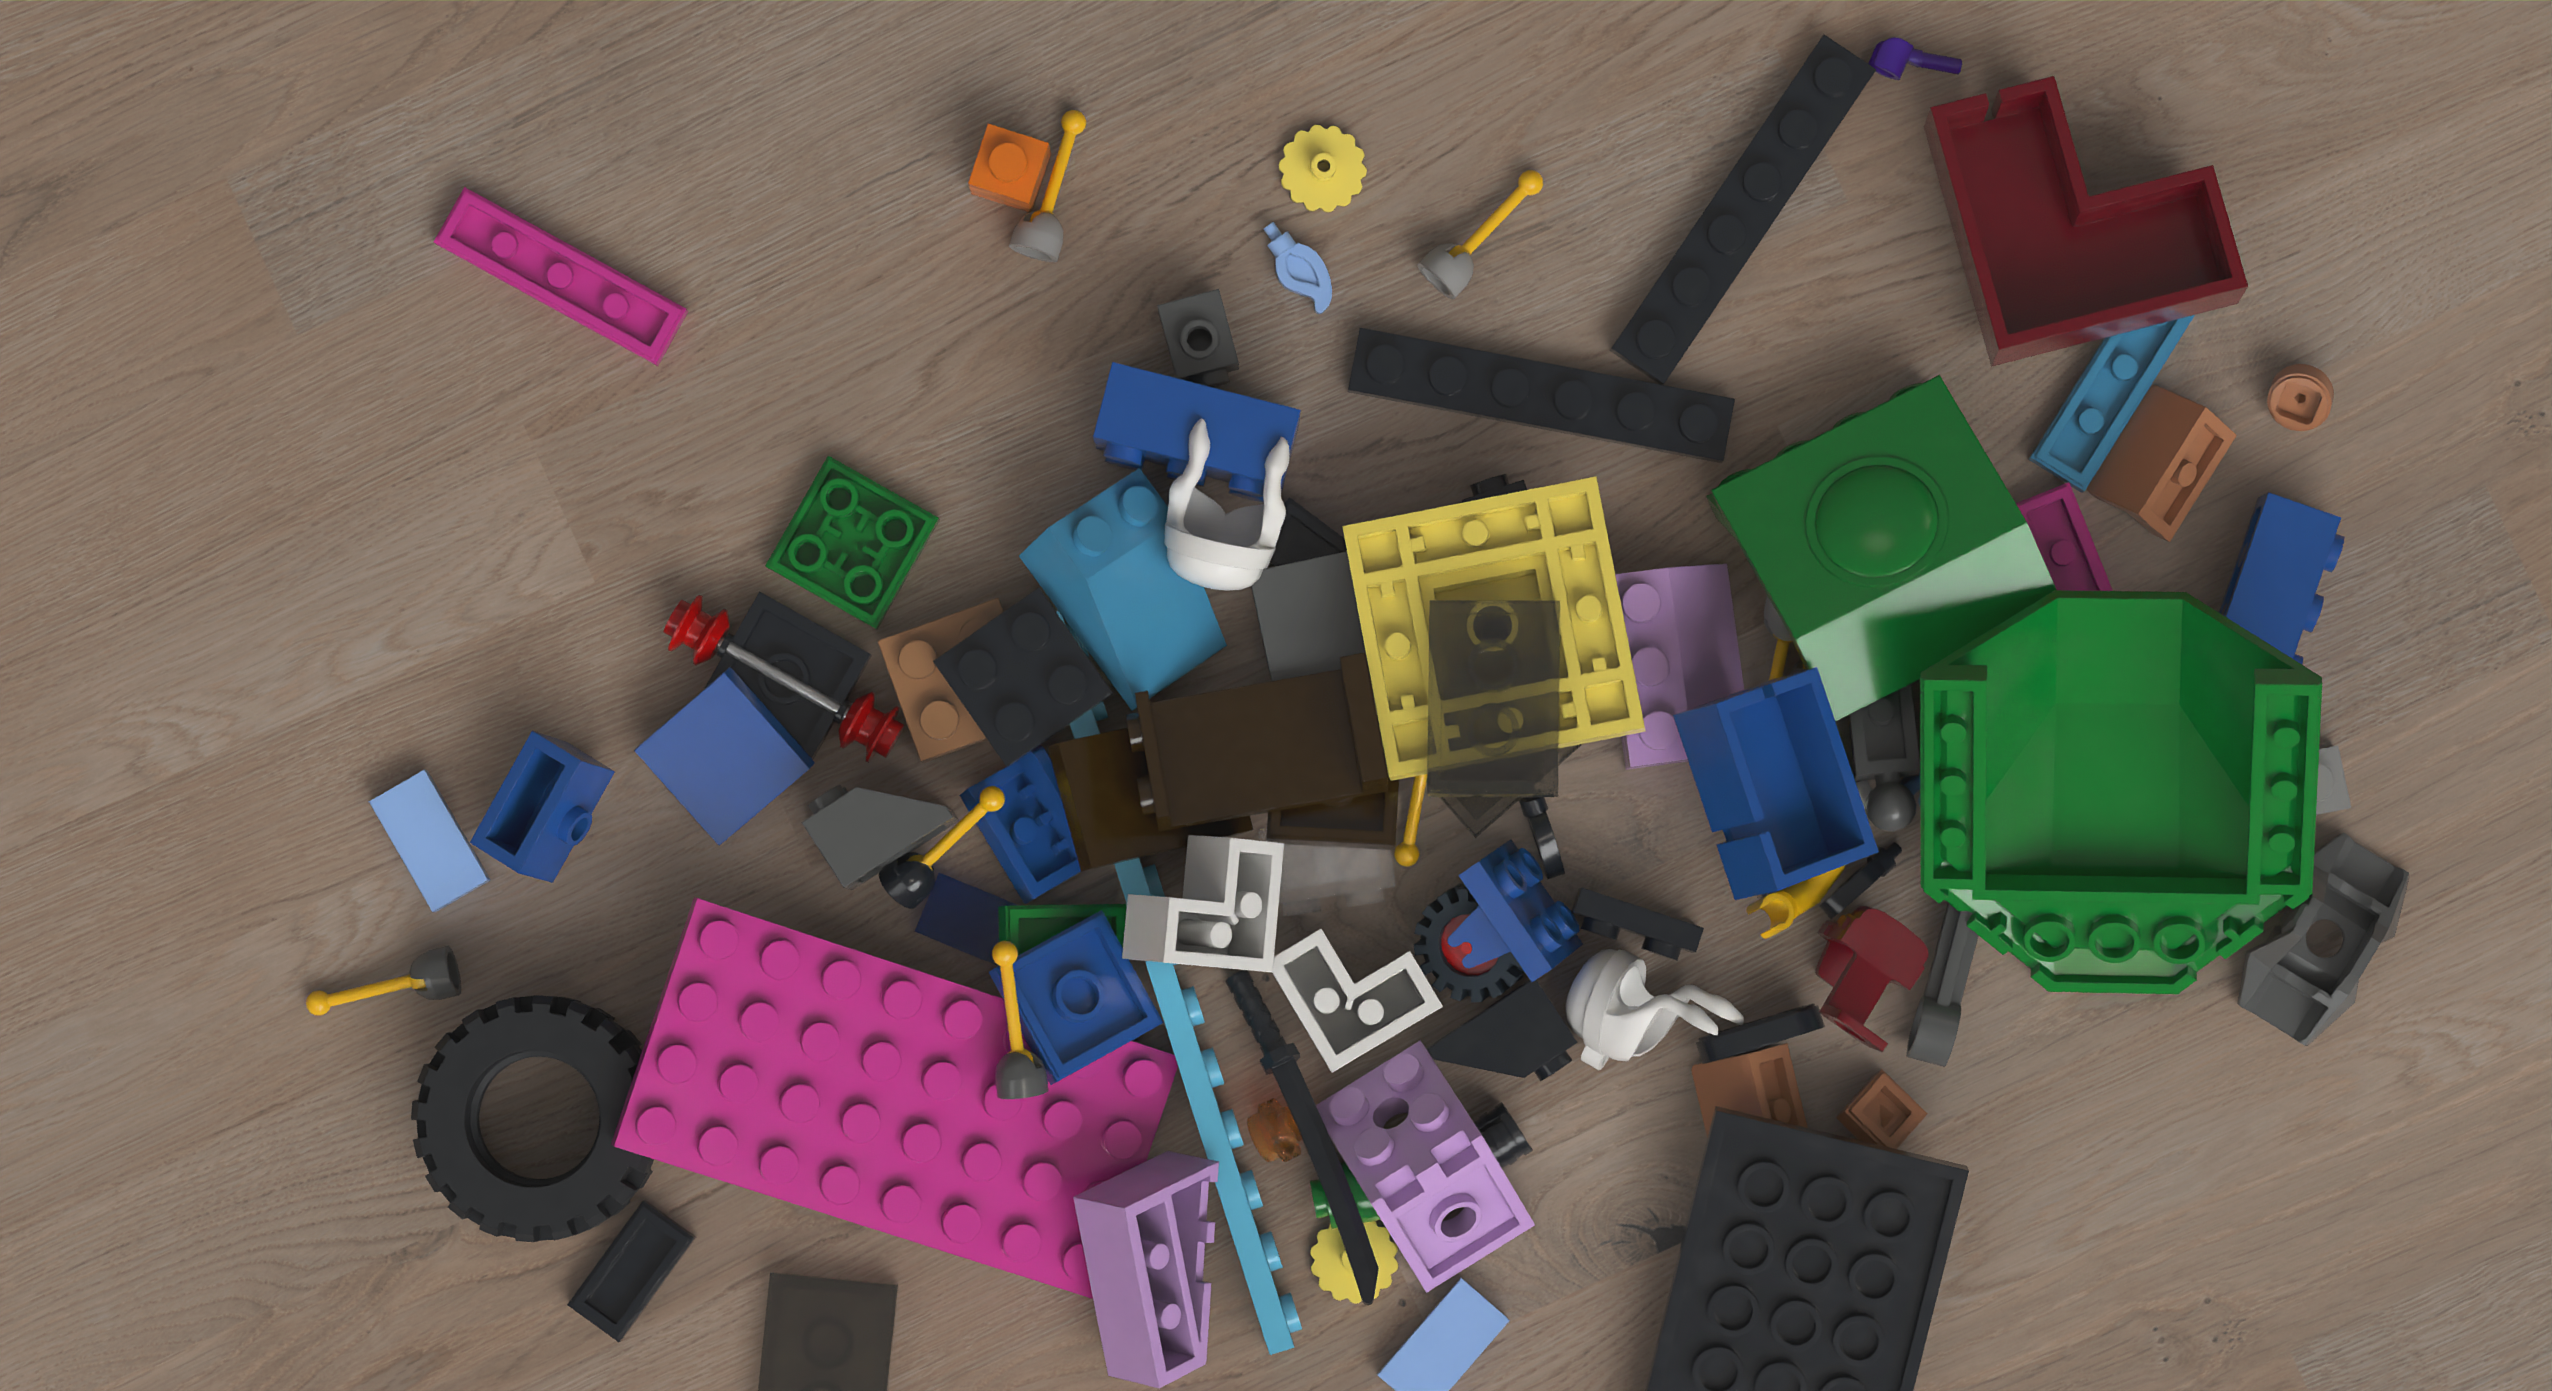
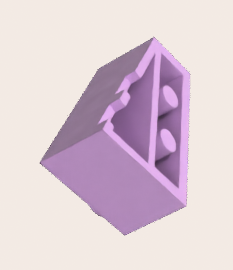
(1147, 1264)

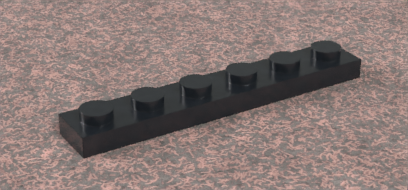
(1743, 210)
(1541, 395)

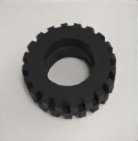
(452, 1135)

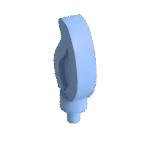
(1300, 268)

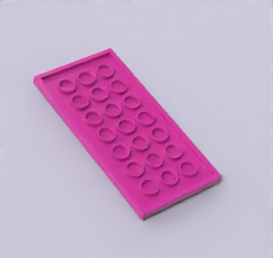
(878, 1098)

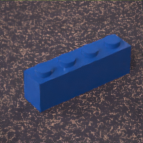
(2280, 571)

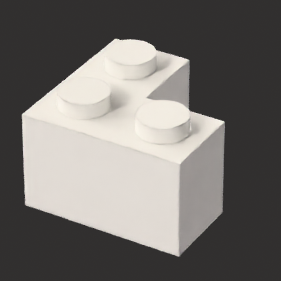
(1224, 910)
(1349, 1016)

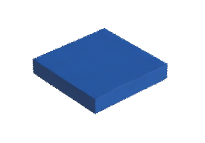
(724, 756)
(1079, 997)

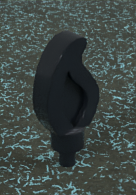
(1535, 810)
(1877, 866)

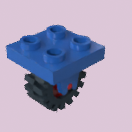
(1495, 927)

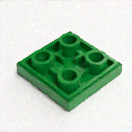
(852, 542)

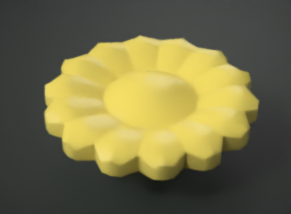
(1322, 168)
(1335, 1269)

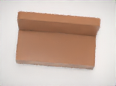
(2162, 461)
(1751, 1083)

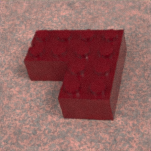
(2064, 264)

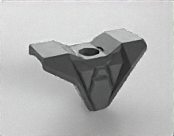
(2309, 992)

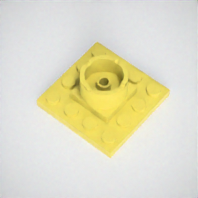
(1500, 547)

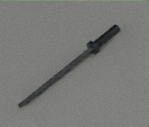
(1281, 1061)

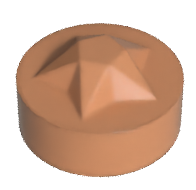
(2300, 397)

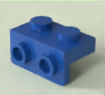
(1030, 828)

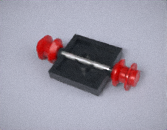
(792, 669)

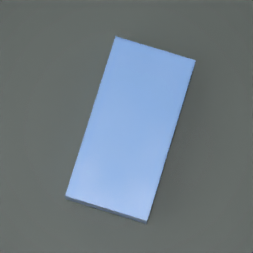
(429, 840)
(1445, 1342)

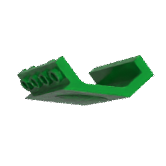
(1884, 543)

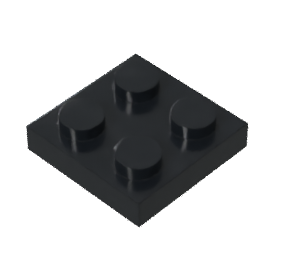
(1023, 677)

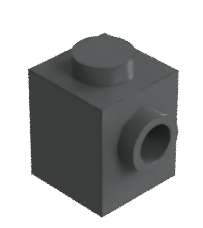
(1199, 339)

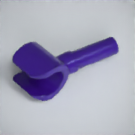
(1894, 53)

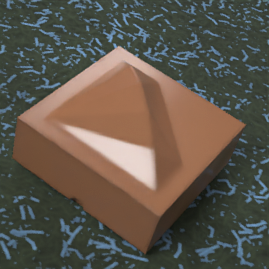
(1881, 1112)

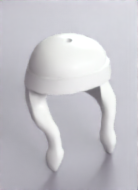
(1220, 547)
(1622, 1018)

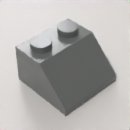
(871, 829)

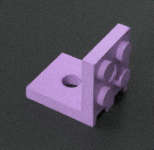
(1424, 1166)

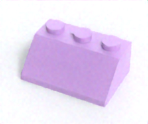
(1680, 651)

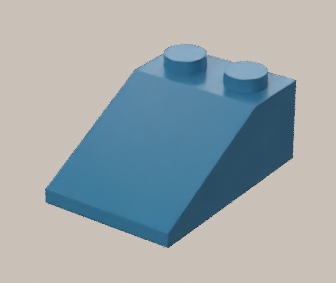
(1120, 595)

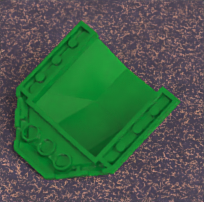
(2118, 787)

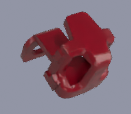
(1859, 961)

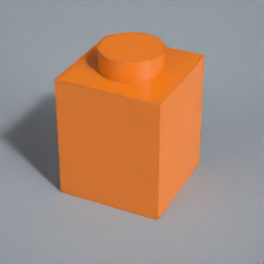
(1009, 168)

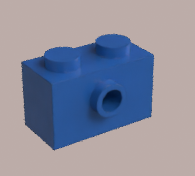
(542, 807)

